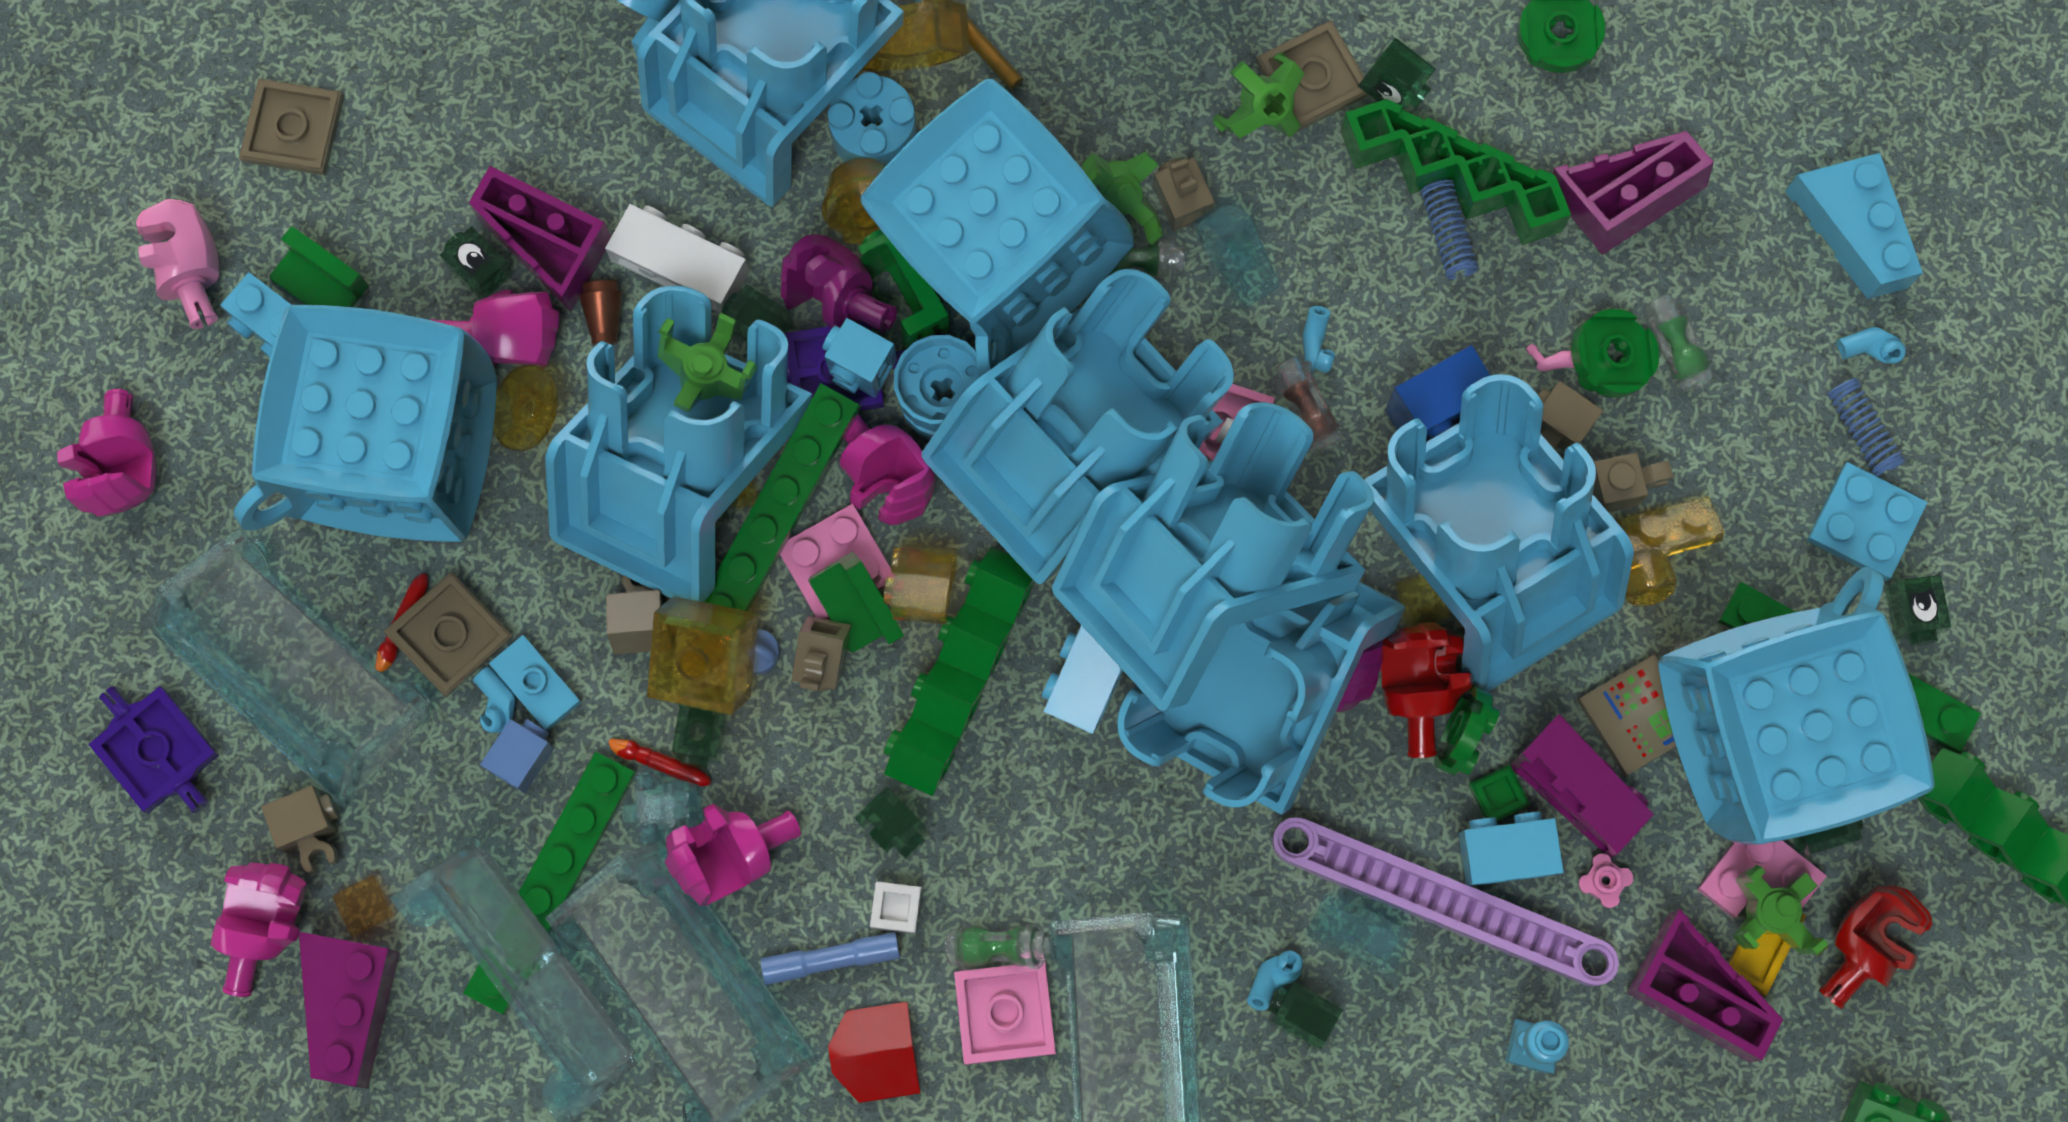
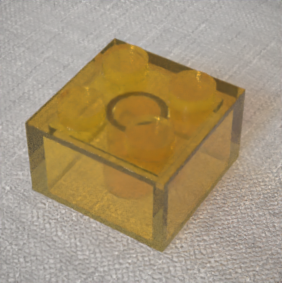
(702, 655)

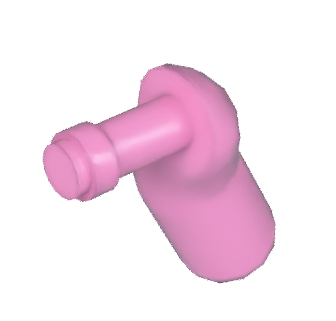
(1557, 361)

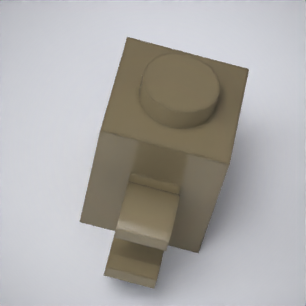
(1182, 192)
(1566, 416)
(1624, 484)
(631, 617)
(821, 654)
(301, 822)

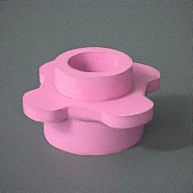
(1593, 883)

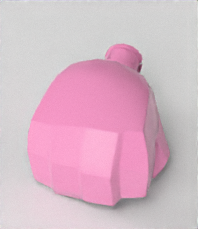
(183, 263)

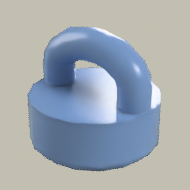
(766, 652)

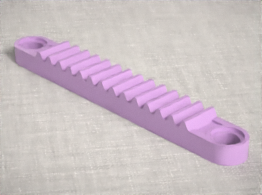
(1445, 902)

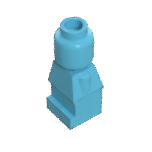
(1537, 1045)

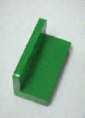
(316, 274)
(854, 600)

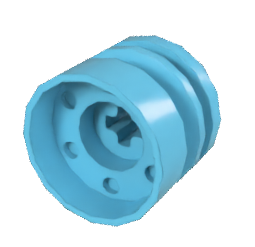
(931, 366)

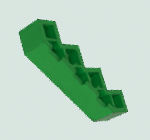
(1481, 174)
(957, 680)
(1999, 823)

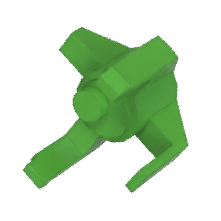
(1264, 99)
(1121, 186)
(704, 365)
(1776, 912)

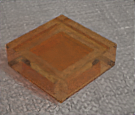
(363, 906)

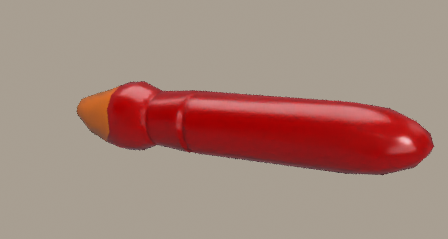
(388, 651)
(658, 761)

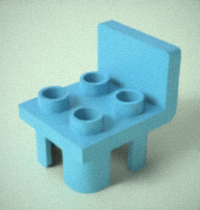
(754, 75)
(1072, 417)
(648, 481)
(1504, 529)
(1207, 548)
(1264, 699)

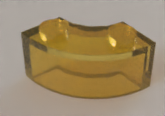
(929, 36)
(921, 583)

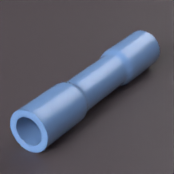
(802, 963)

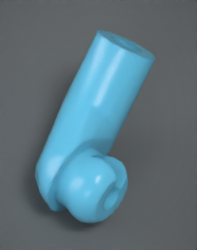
(1313, 339)
(1874, 343)
(500, 701)
(1273, 974)

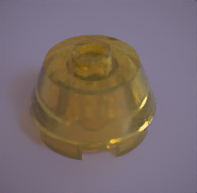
(842, 199)

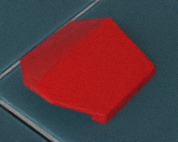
(875, 1053)

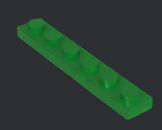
(783, 499)
(1943, 717)
(565, 854)

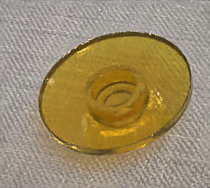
(525, 407)

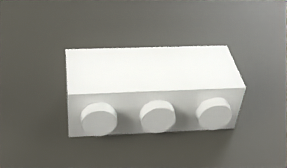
(676, 255)

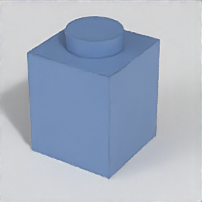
(518, 754)

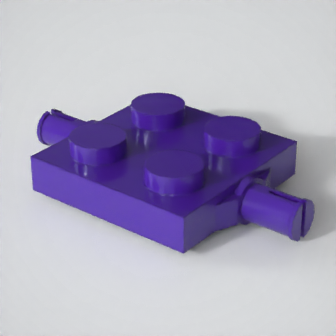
(809, 368)
(153, 749)

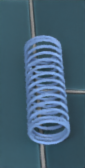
(1470, 265)
(1888, 463)

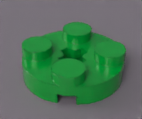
(1560, 54)
(1596, 368)
(1465, 730)

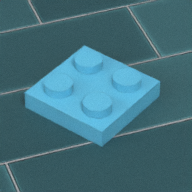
(1867, 521)

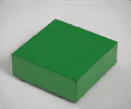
(1499, 794)

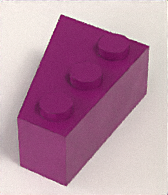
(1634, 188)
(542, 232)
(1582, 787)
(1701, 991)
(344, 1005)

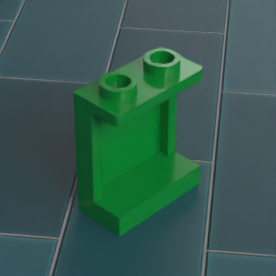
(928, 312)

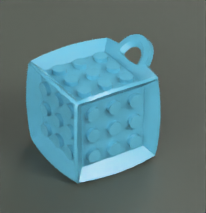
(997, 219)
(372, 425)
(1798, 720)

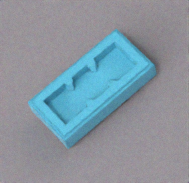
(535, 683)

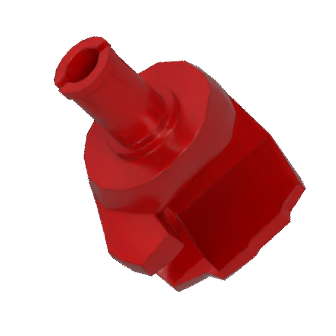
(1422, 680)
(1874, 953)

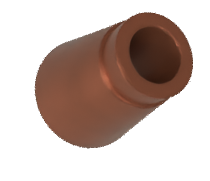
(602, 310)

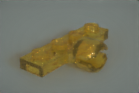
(1660, 535)

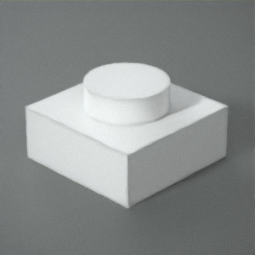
(895, 907)

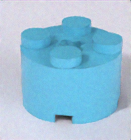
(871, 100)

